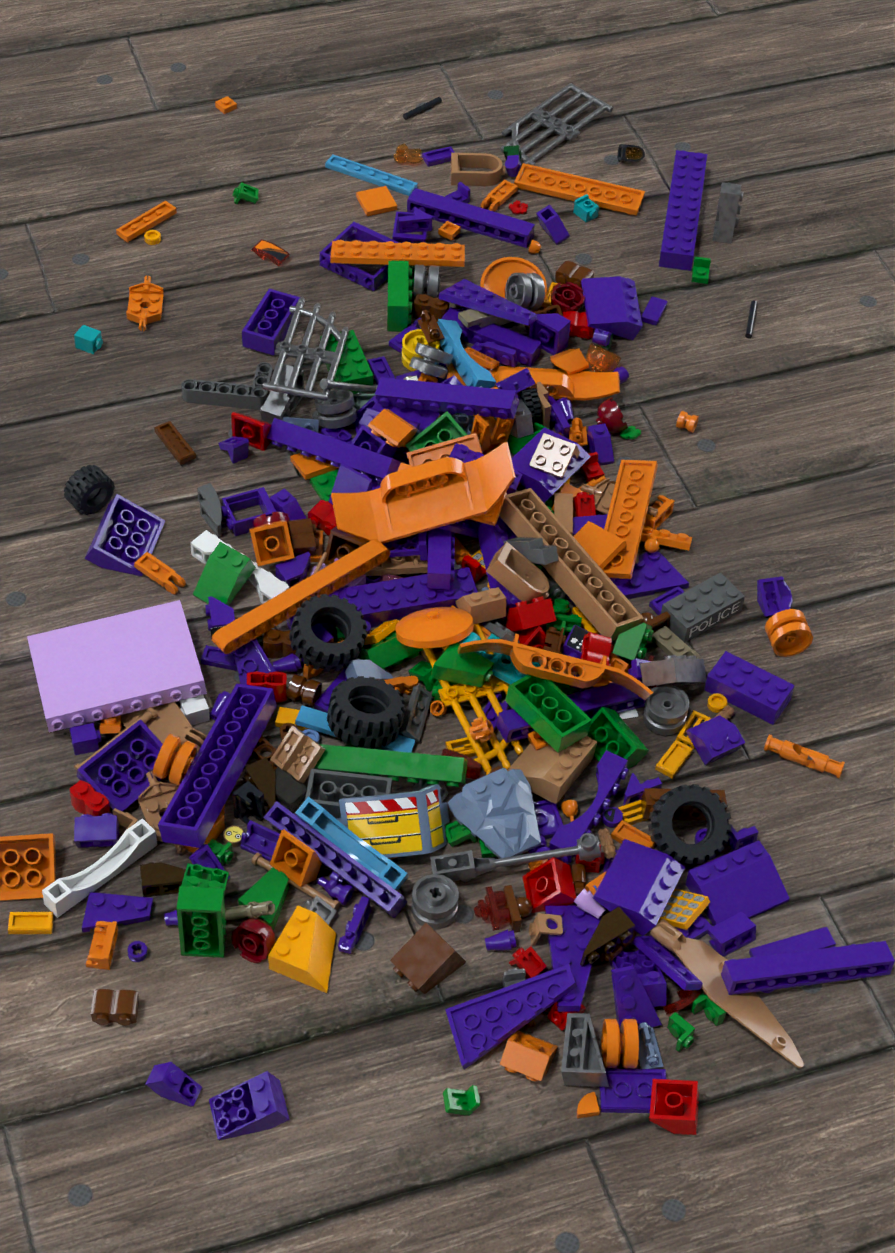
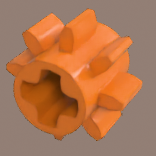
(481, 730)

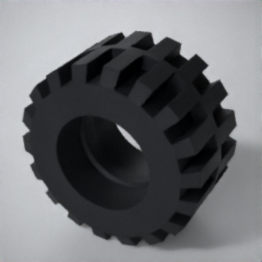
(89, 489)

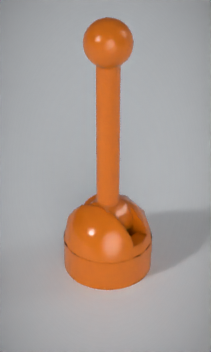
(570, 808)

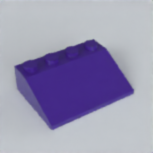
(612, 305)
(541, 482)
(124, 536)
(122, 766)
(738, 883)
(639, 884)

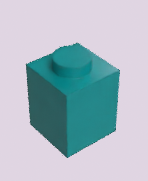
(88, 339)

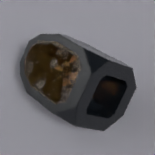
(630, 153)

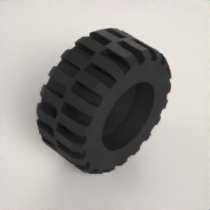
(332, 611)
(362, 728)
(715, 816)

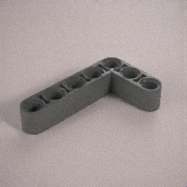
(228, 393)

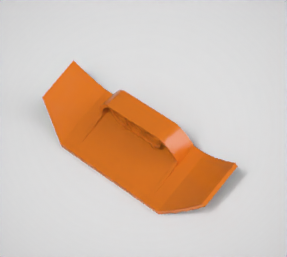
(578, 386)
(426, 497)
(589, 672)

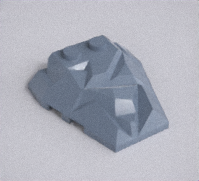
(499, 812)

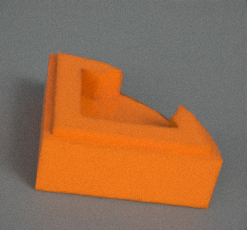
(588, 1106)

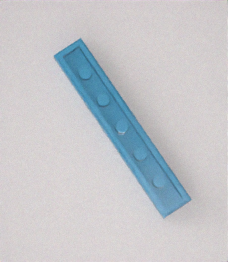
(370, 175)
(317, 721)

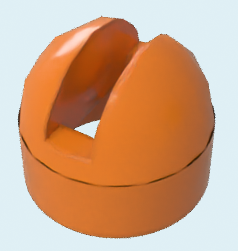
(534, 247)
(435, 706)

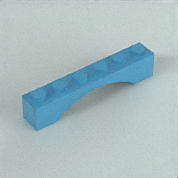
(468, 369)
(351, 844)

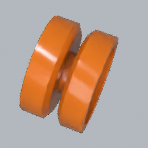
(788, 632)
(174, 759)
(619, 1043)

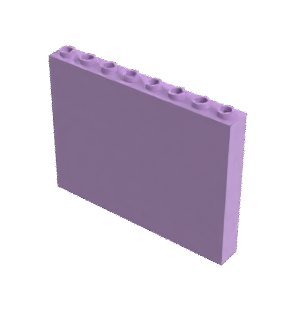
(115, 665)

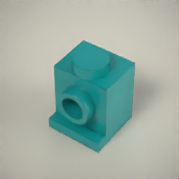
(586, 208)

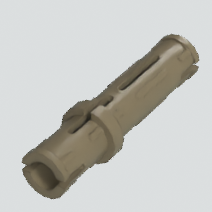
(251, 910)

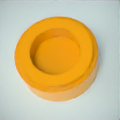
(152, 237)
(716, 702)

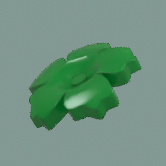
(630, 433)

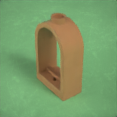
(476, 160)
(518, 574)

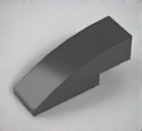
(210, 508)
(534, 549)

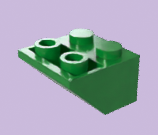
(633, 641)
(204, 877)

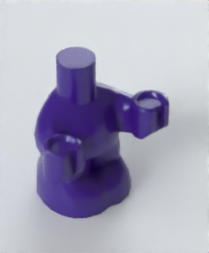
(336, 889)

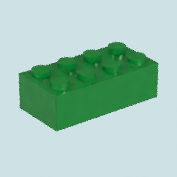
(399, 296)
(352, 365)
(548, 711)
(201, 921)

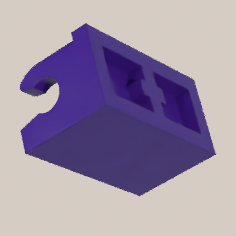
(517, 381)
(259, 840)
(732, 934)

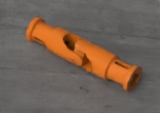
(791, 752)

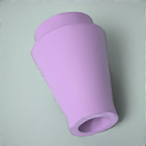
(588, 904)

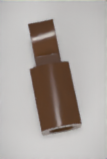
(579, 877)

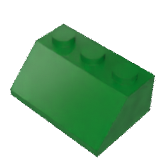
(388, 652)
(616, 737)

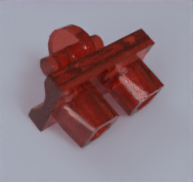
(496, 915)

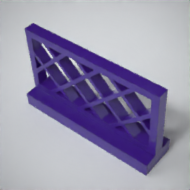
(420, 542)

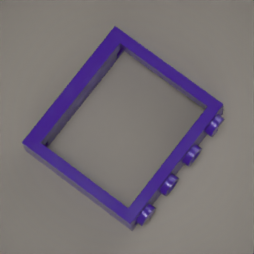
(350, 272)

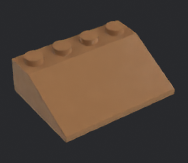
(553, 772)

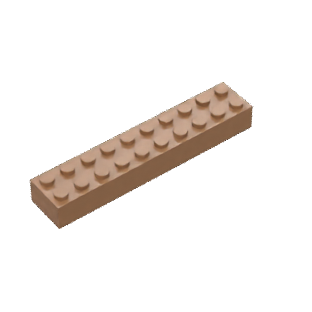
(575, 569)

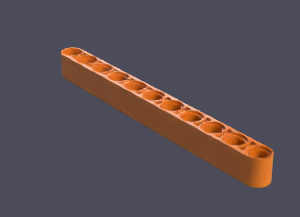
(286, 603)

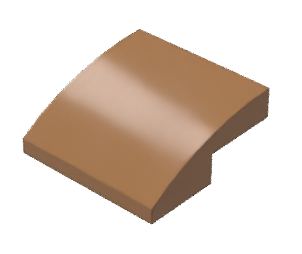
(545, 405)
(297, 754)

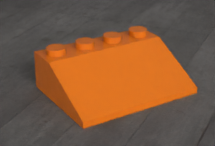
(26, 865)

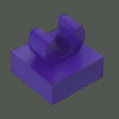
(635, 671)

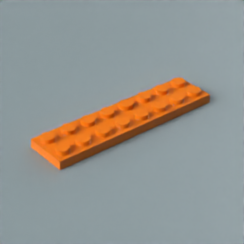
(573, 187)
(381, 252)
(629, 512)

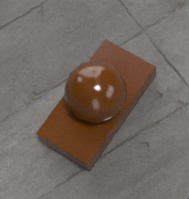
(656, 622)
(518, 908)

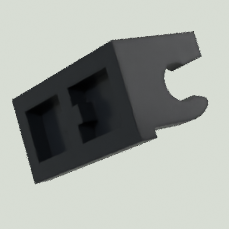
(248, 802)

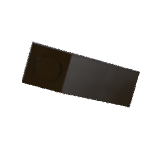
(160, 879)

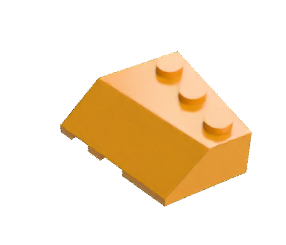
(304, 949)

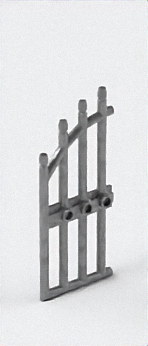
(555, 125)
(303, 352)

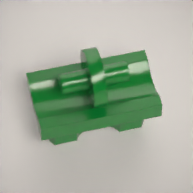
(566, 622)

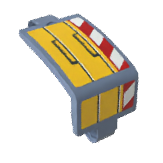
(398, 822)

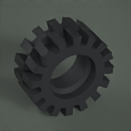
(531, 400)

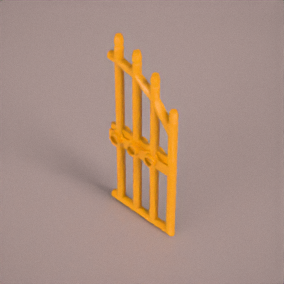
(461, 693)

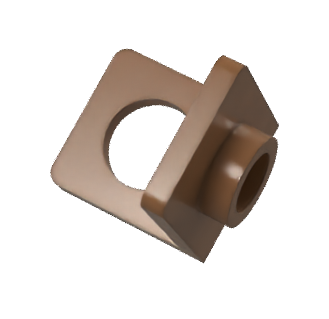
(125, 819)
(539, 926)

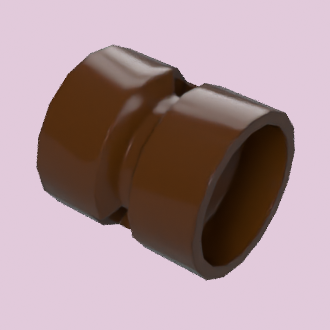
(304, 690)

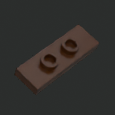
(175, 442)

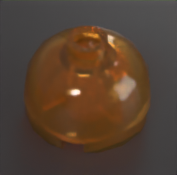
(601, 359)

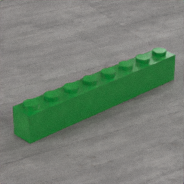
(394, 765)

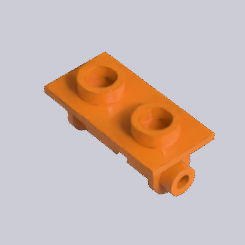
(578, 432)

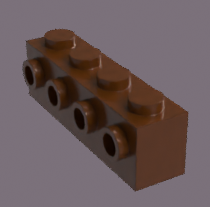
(687, 812)

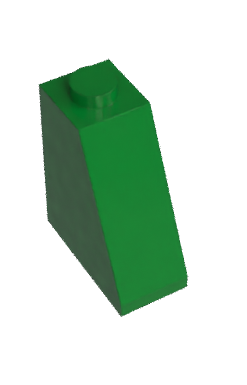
(462, 668)
(271, 887)

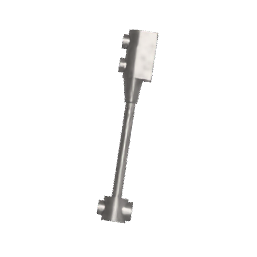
(464, 867)

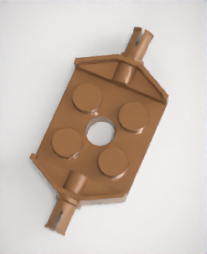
(603, 494)
(156, 800)

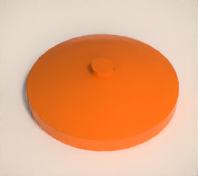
(498, 272)
(434, 627)

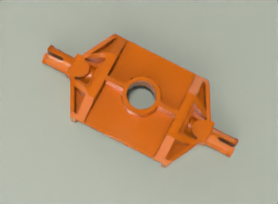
(142, 296)

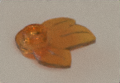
(404, 155)

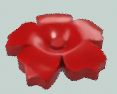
(518, 207)

